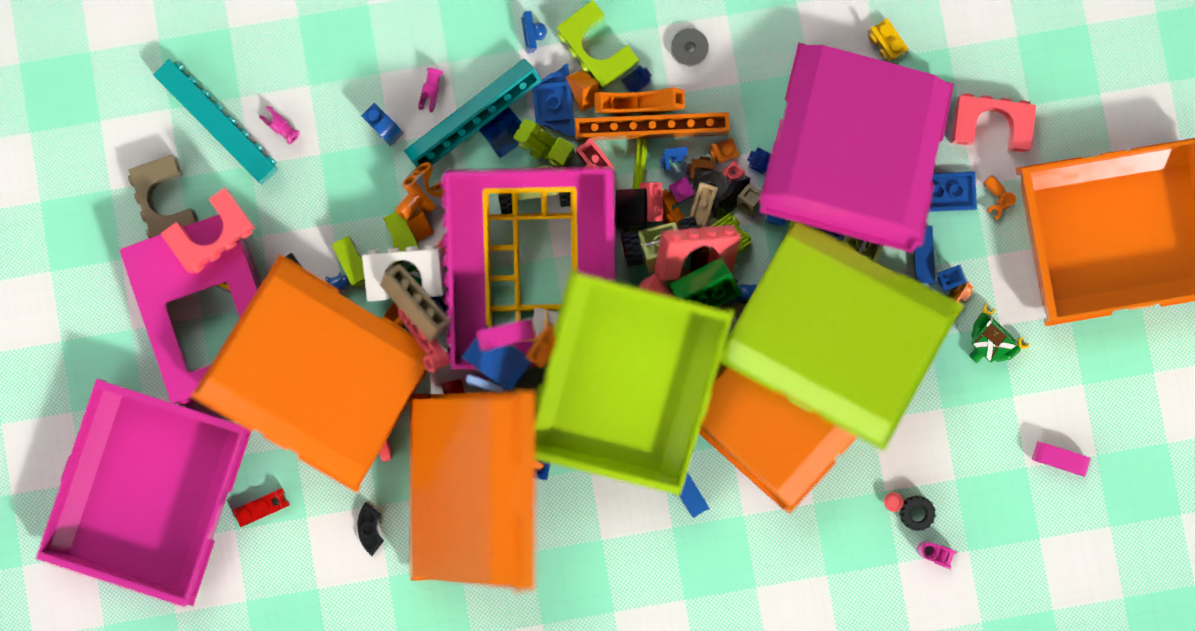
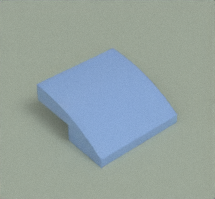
(484, 383)

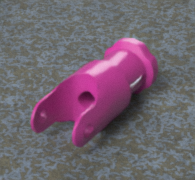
(430, 89)
(280, 126)

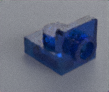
(637, 80)

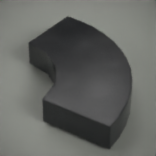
(728, 201)
(368, 530)

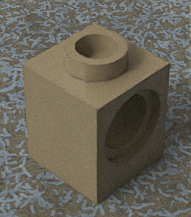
(749, 200)

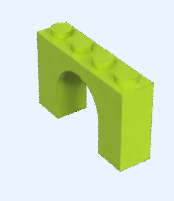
(603, 71)
(353, 262)

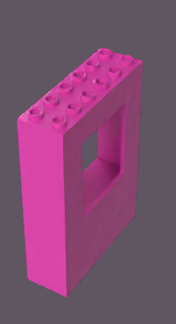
(161, 278)

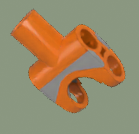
(419, 192)

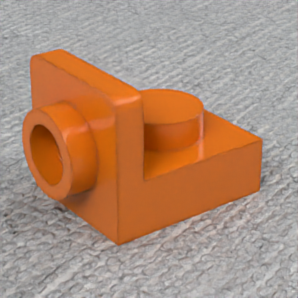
(723, 151)

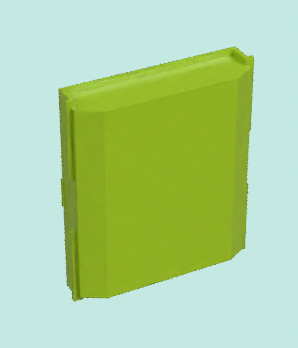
(839, 334)
(627, 382)

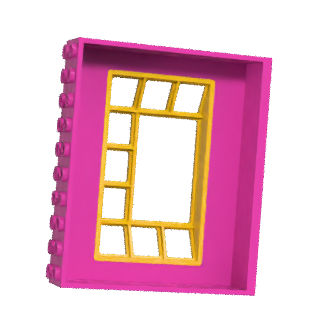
(470, 247)

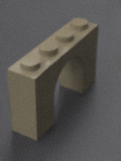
(145, 180)

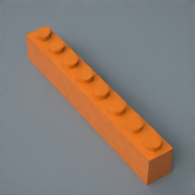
(652, 126)

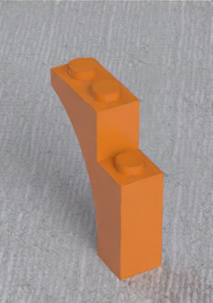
(640, 102)

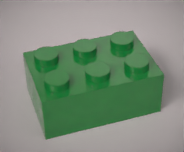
(708, 286)

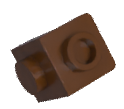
(702, 163)
(700, 258)

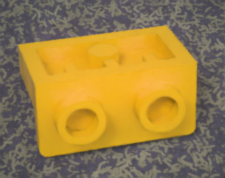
(887, 40)

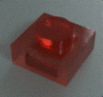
(452, 387)

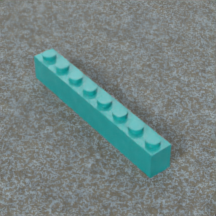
(474, 114)
(215, 121)

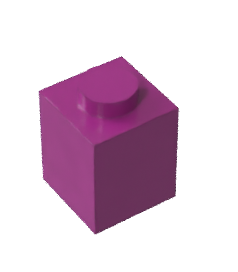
(681, 190)

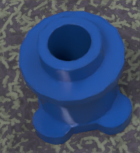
(339, 282)

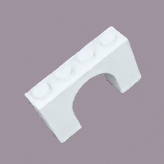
(428, 261)

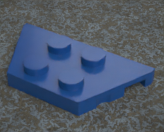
(554, 102)

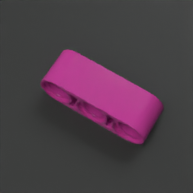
(506, 334)
(1061, 459)

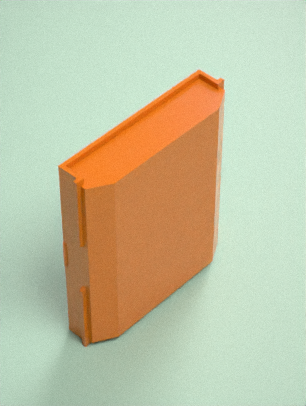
(1113, 230)
(314, 373)
(770, 438)
(472, 489)

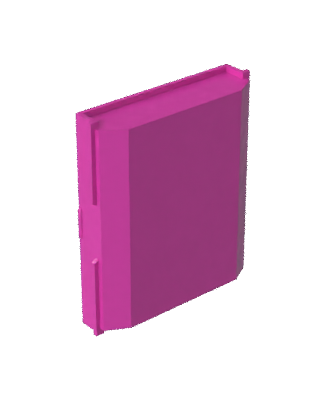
(857, 147)
(143, 494)

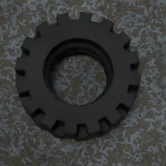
(929, 513)

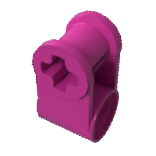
(939, 555)

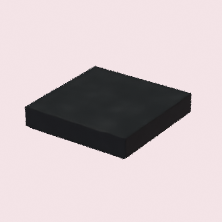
(630, 208)

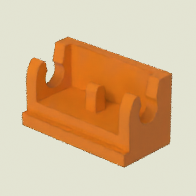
(542, 346)

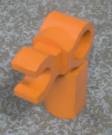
(1005, 199)

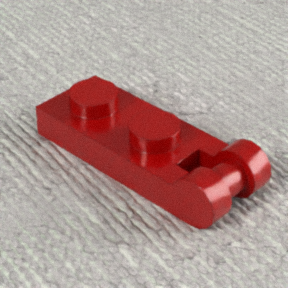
(260, 508)

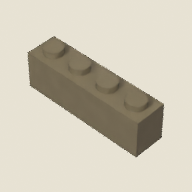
(414, 302)

